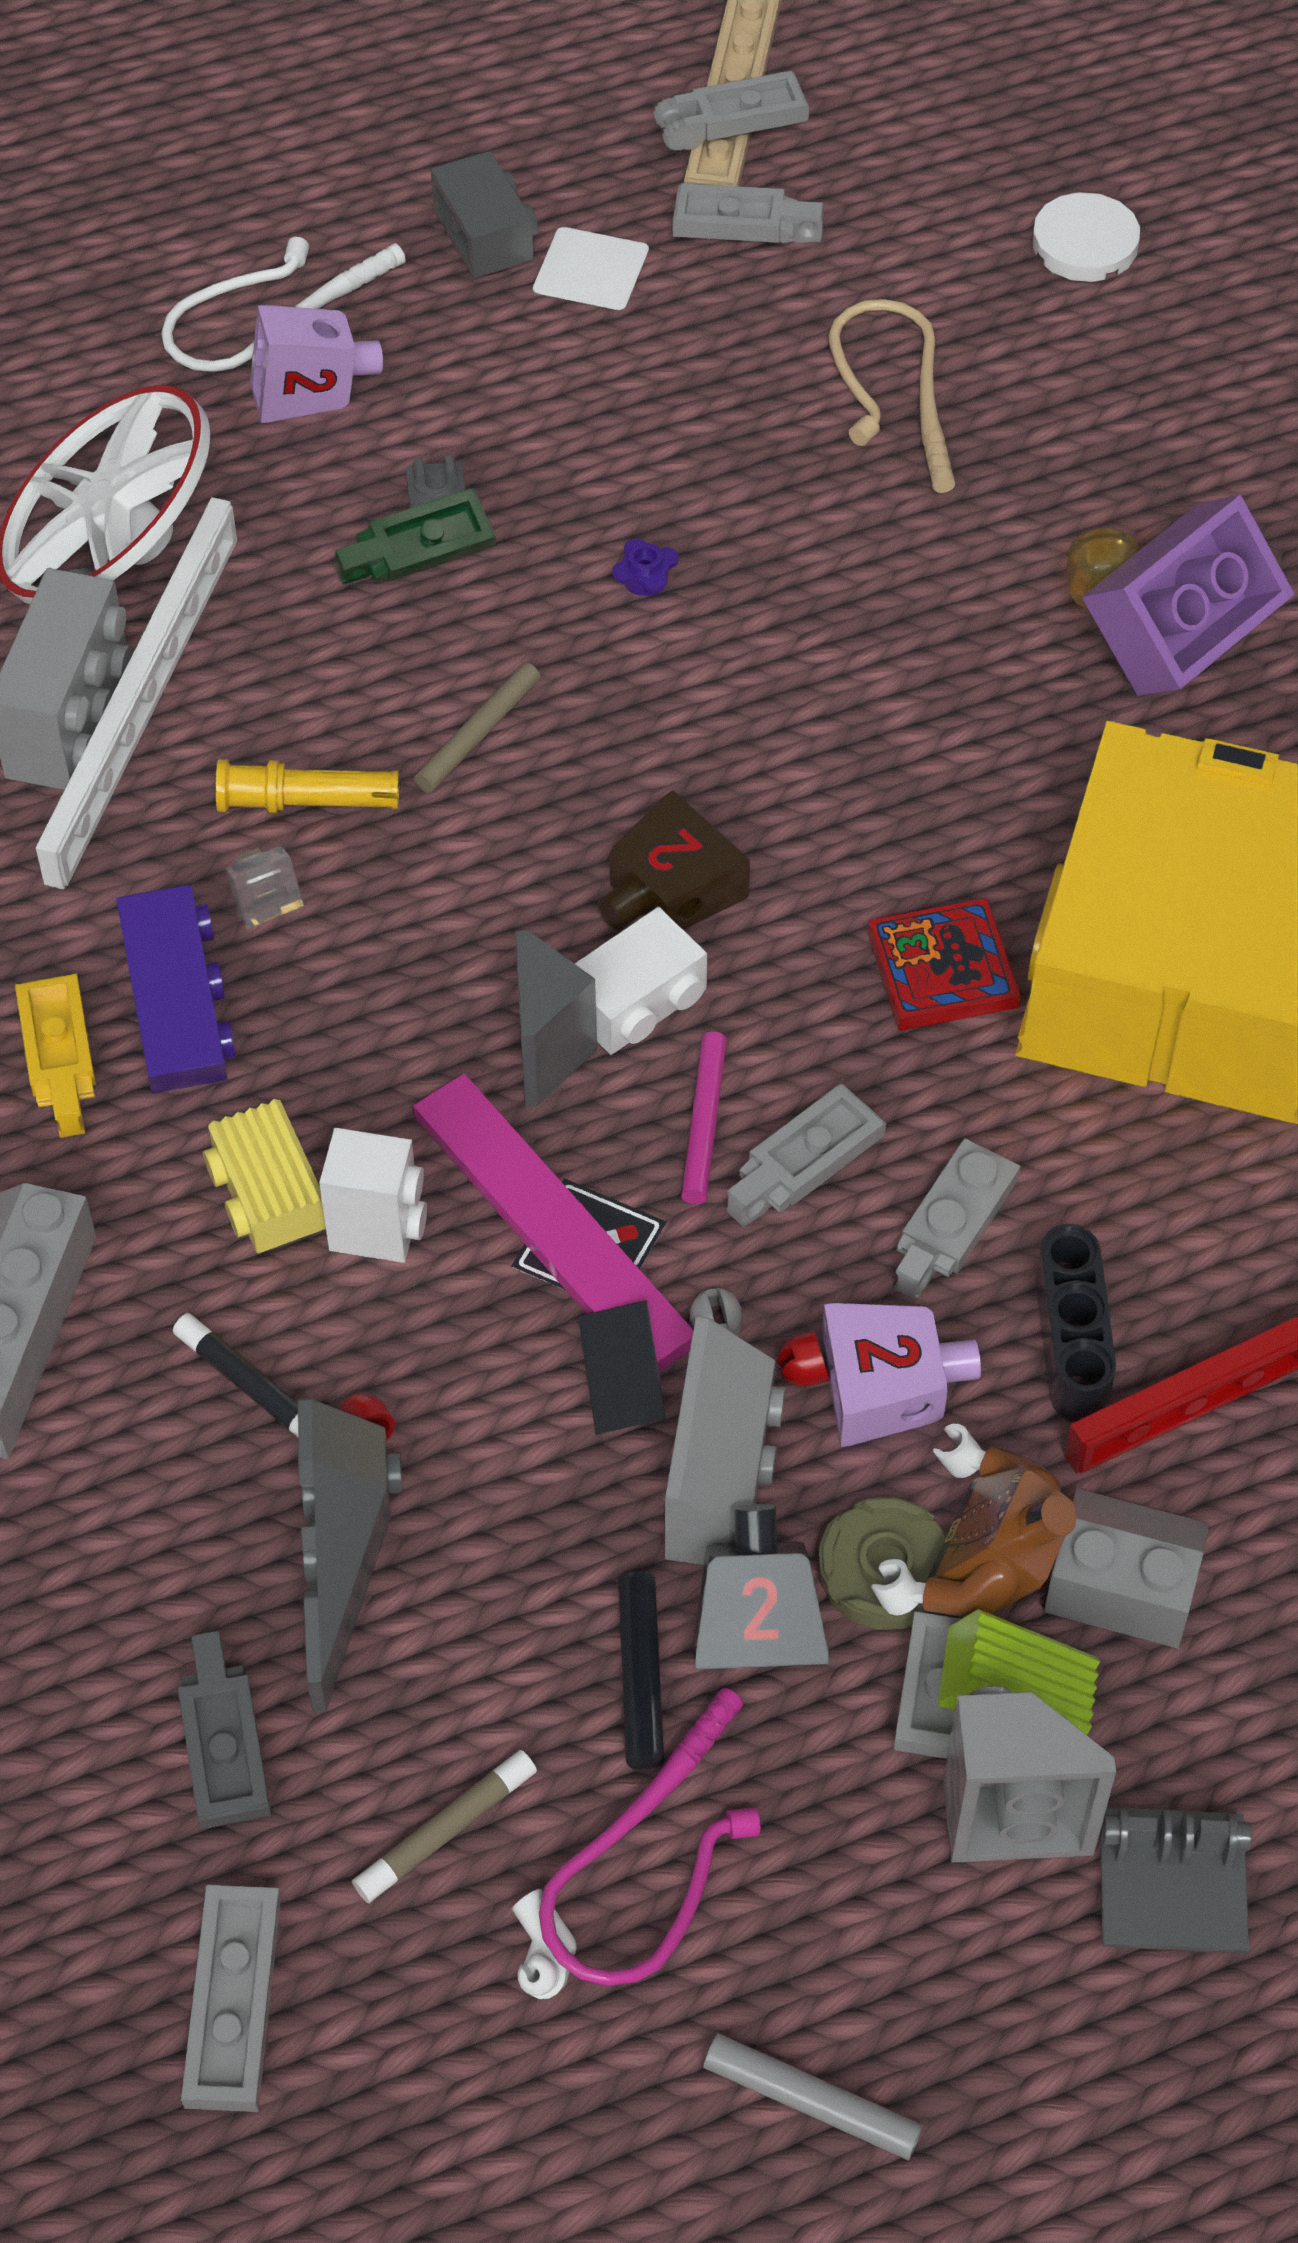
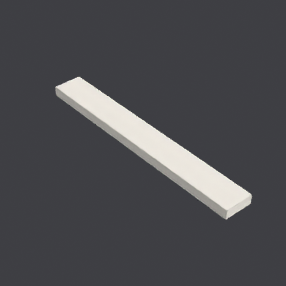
(136, 695)

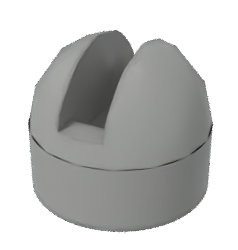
(717, 1297)

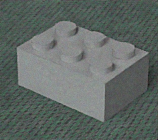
(60, 676)

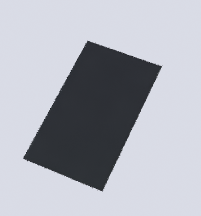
(621, 1367)

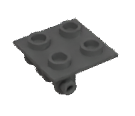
(1174, 1880)

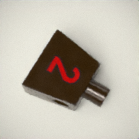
(674, 864)

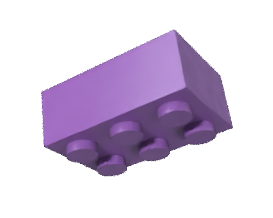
(1188, 596)

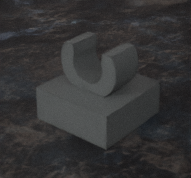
(433, 480)

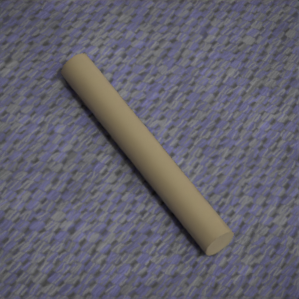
(477, 728)

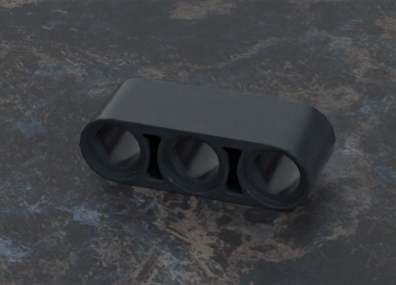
(1080, 1296)

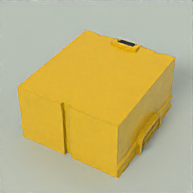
(1176, 926)

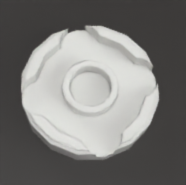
(1086, 236)

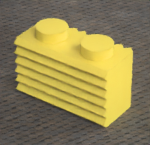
(267, 1177)

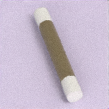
(444, 1826)

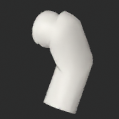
(541, 1973)

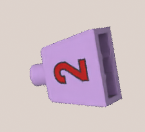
(306, 361)
(890, 1368)

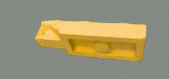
(57, 1048)

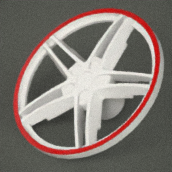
(113, 502)

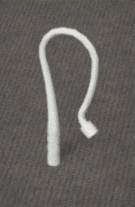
(294, 258)

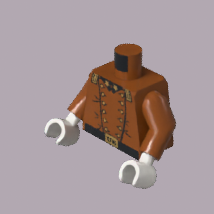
(998, 1540)

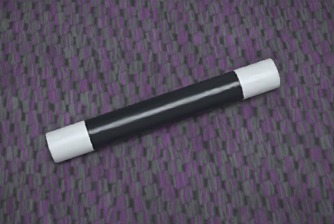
(238, 1371)

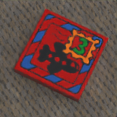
(943, 964)

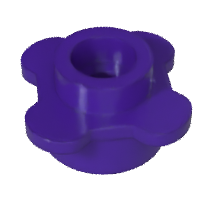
(644, 567)

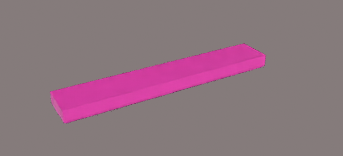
(545, 1212)

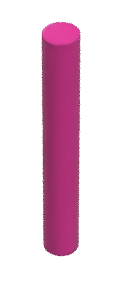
(704, 1118)

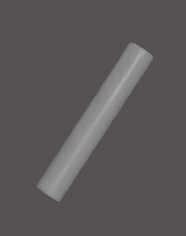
(813, 2096)

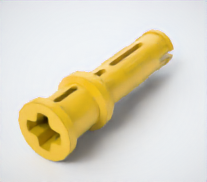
(275, 787)

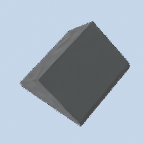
(555, 1016)

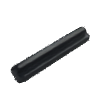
(640, 1670)

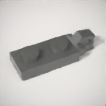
(222, 1738)

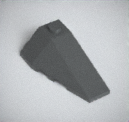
(347, 1501)

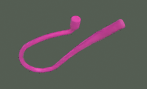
(737, 1824)

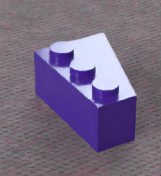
(175, 988)

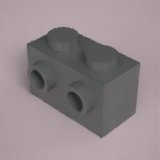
(483, 214)

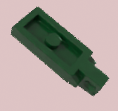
(417, 539)

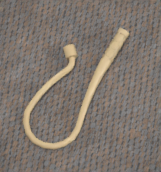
(868, 425)

